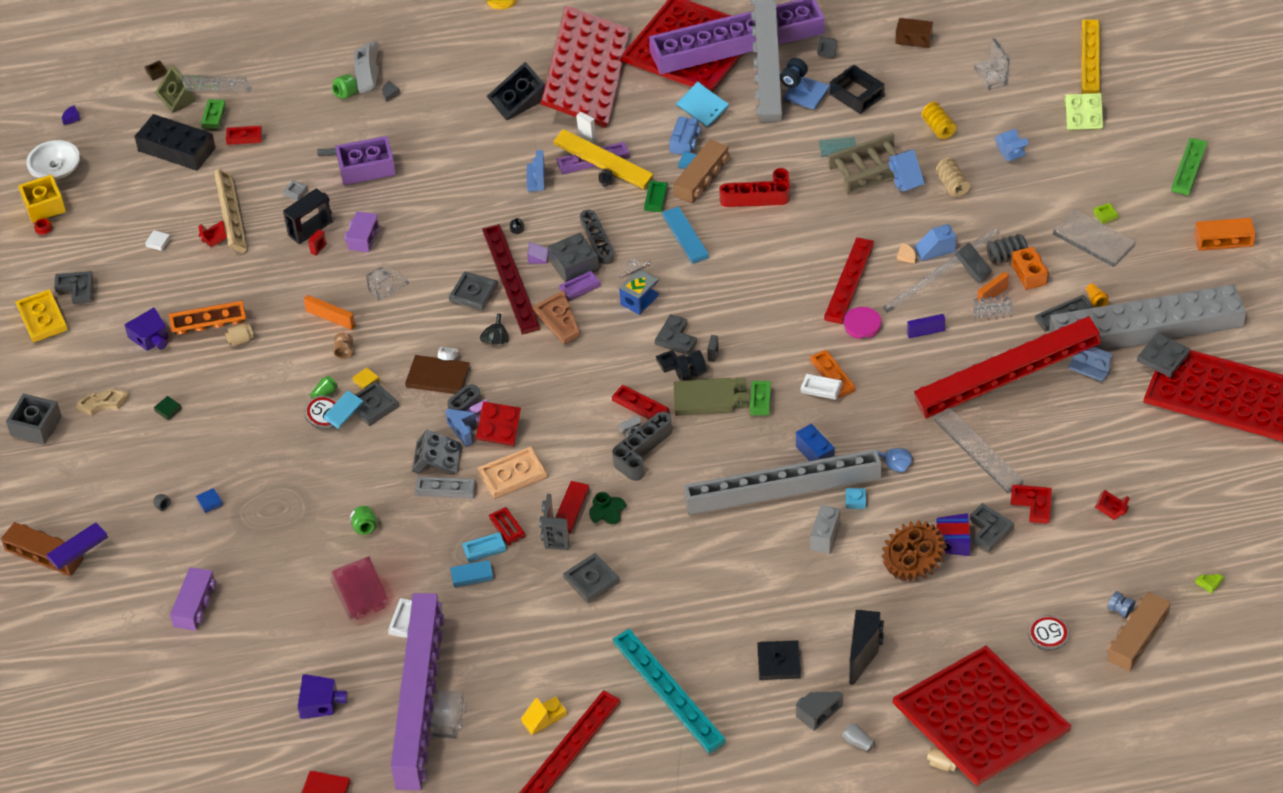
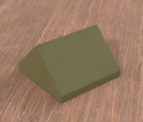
(173, 92)

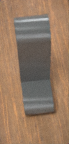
(629, 452)

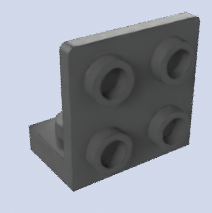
(436, 451)
(554, 529)

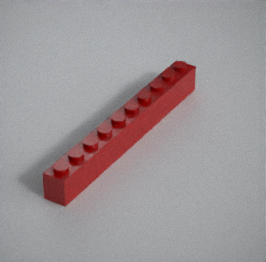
(1007, 367)

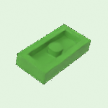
(213, 114)
(760, 397)

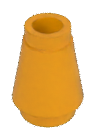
(1097, 296)

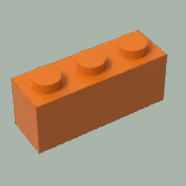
(1224, 233)

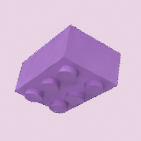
(365, 160)

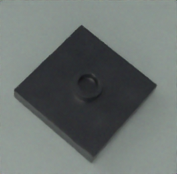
(778, 660)

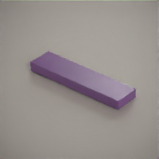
(573, 163)

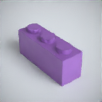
(193, 599)

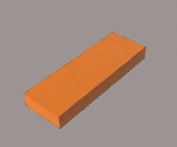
(329, 312)
(830, 369)

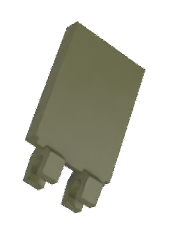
(709, 396)

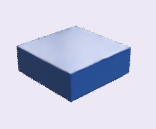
(209, 500)

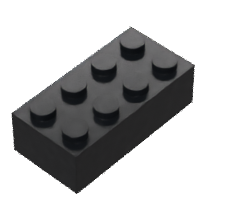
(175, 142)

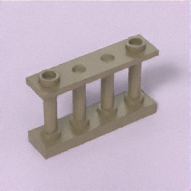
(867, 177)

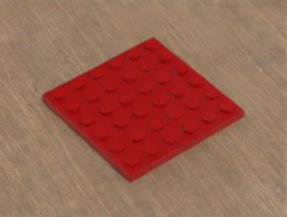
(674, 16)
(981, 715)

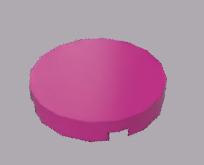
(862, 322)

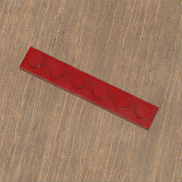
(849, 280)

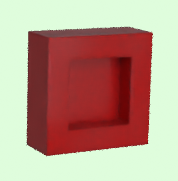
(317, 242)

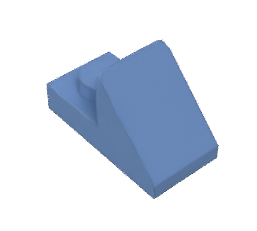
(461, 424)

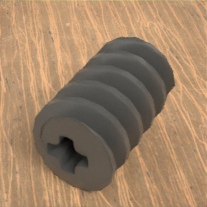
(1005, 247)

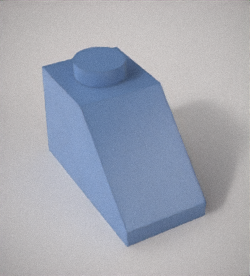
(936, 243)

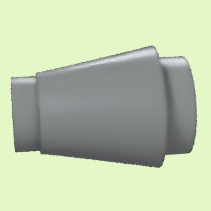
(856, 736)

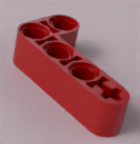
(757, 193)

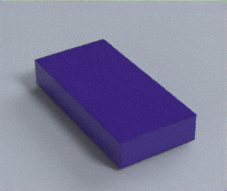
(926, 326)

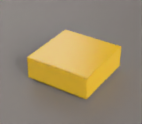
(365, 378)

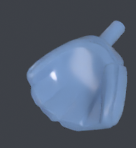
(897, 459)

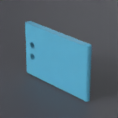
(702, 104)

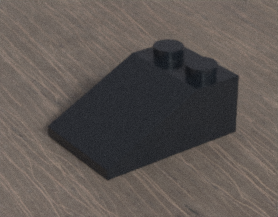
(517, 92)
(865, 642)

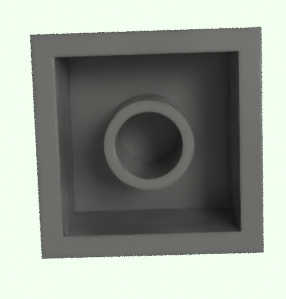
(573, 257)
(33, 418)

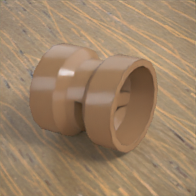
(343, 345)

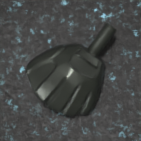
(495, 333)

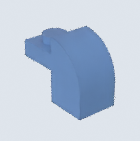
(1011, 145)

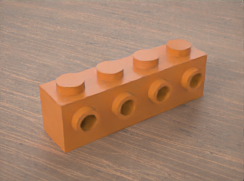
(206, 316)

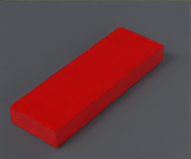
(638, 402)
(572, 503)

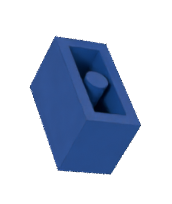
(813, 444)

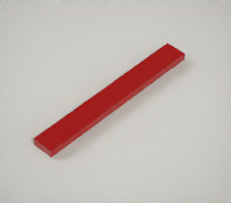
(572, 744)

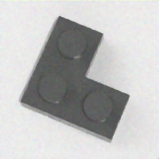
(78, 282)
(673, 338)
(993, 526)

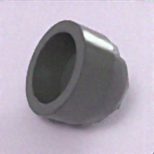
(161, 502)

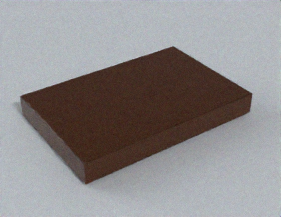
(437, 374)

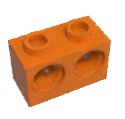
(1029, 268)

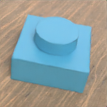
(855, 498)

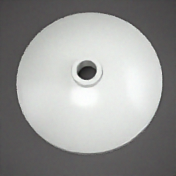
(53, 158)

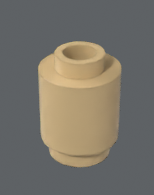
(239, 334)
(939, 760)

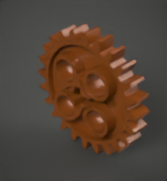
(914, 551)

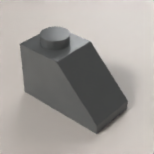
(818, 707)

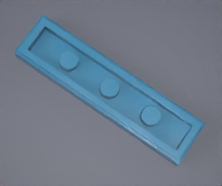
(685, 235)

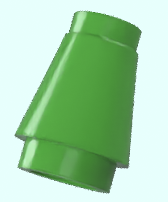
(324, 387)

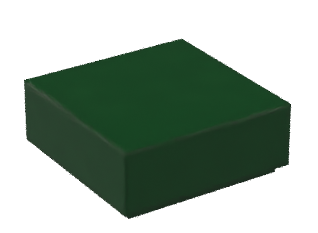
(167, 407)

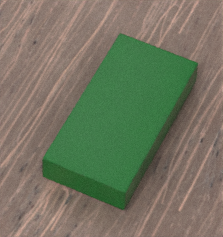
(656, 196)

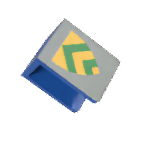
(637, 291)

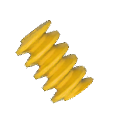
(938, 120)

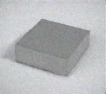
(295, 190)

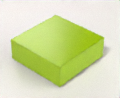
(1105, 213)

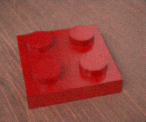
(498, 423)

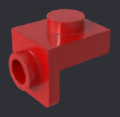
(212, 235)
(1111, 505)

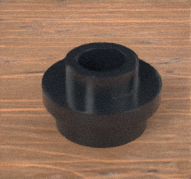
(605, 177)

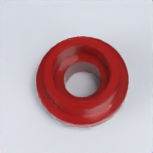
(42, 226)

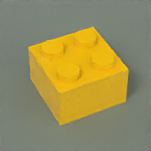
(41, 198)

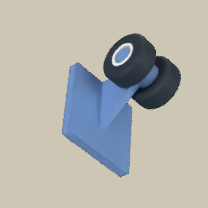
(801, 89)

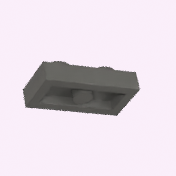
(973, 262)

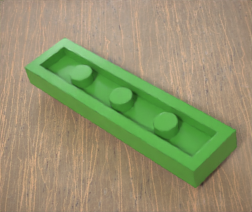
(1189, 166)

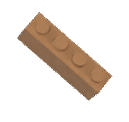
(701, 171)
(1138, 631)

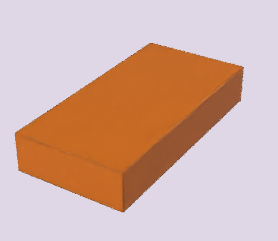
(994, 287)

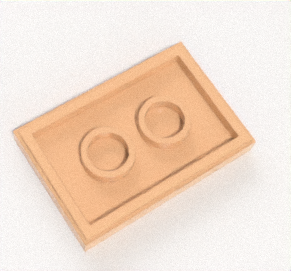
(512, 472)

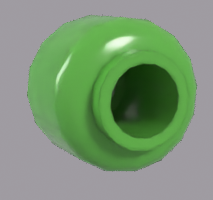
(344, 86)
(363, 520)

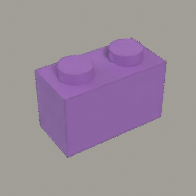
(362, 231)

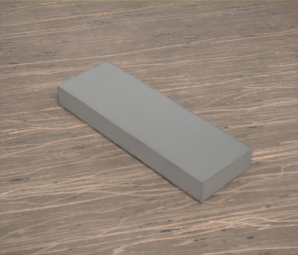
(445, 487)

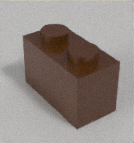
(914, 32)

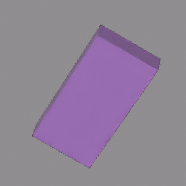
(580, 285)

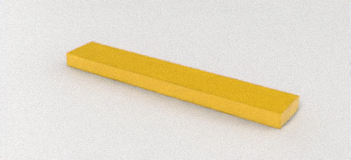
(1090, 57)
(603, 159)

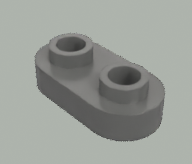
(462, 399)

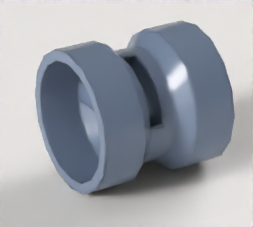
(1121, 604)

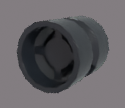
(696, 365)

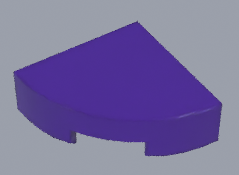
(70, 115)

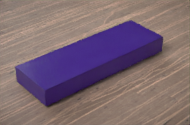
(77, 546)

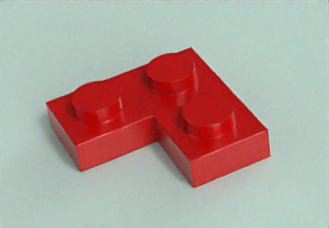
(1037, 498)

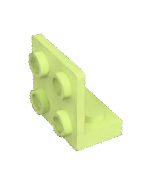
(1083, 111)

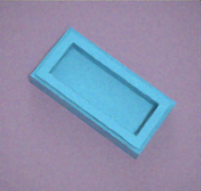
(343, 409)
(484, 547)

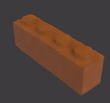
(34, 546)

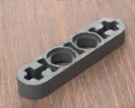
(600, 235)

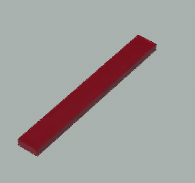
(510, 279)

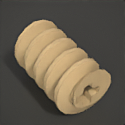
(952, 177)

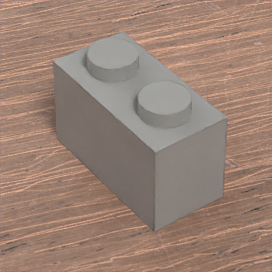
(825, 529)

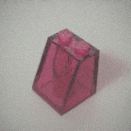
(359, 588)

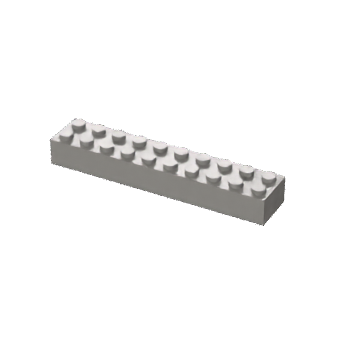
(1168, 315)

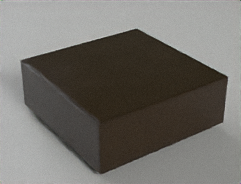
(156, 70)

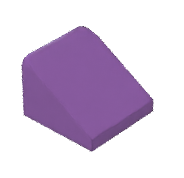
(537, 254)

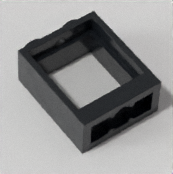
(874, 92)
(302, 207)

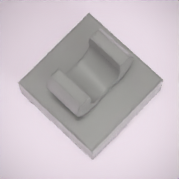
(628, 425)

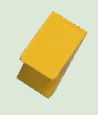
(542, 715)

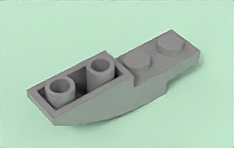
(365, 66)

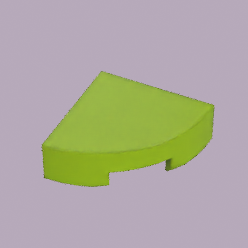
(1209, 582)

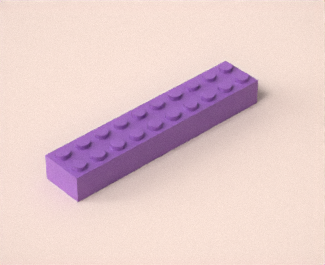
(731, 36)
(416, 692)

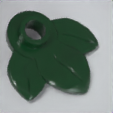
(608, 510)

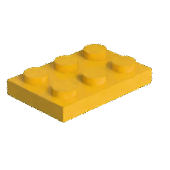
(41, 315)

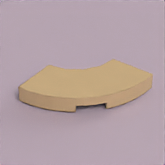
(103, 400)

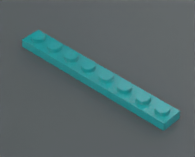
(669, 691)

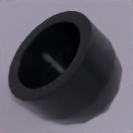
(514, 228)

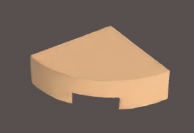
(906, 254)

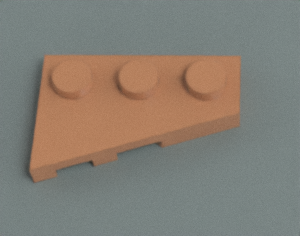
(558, 317)

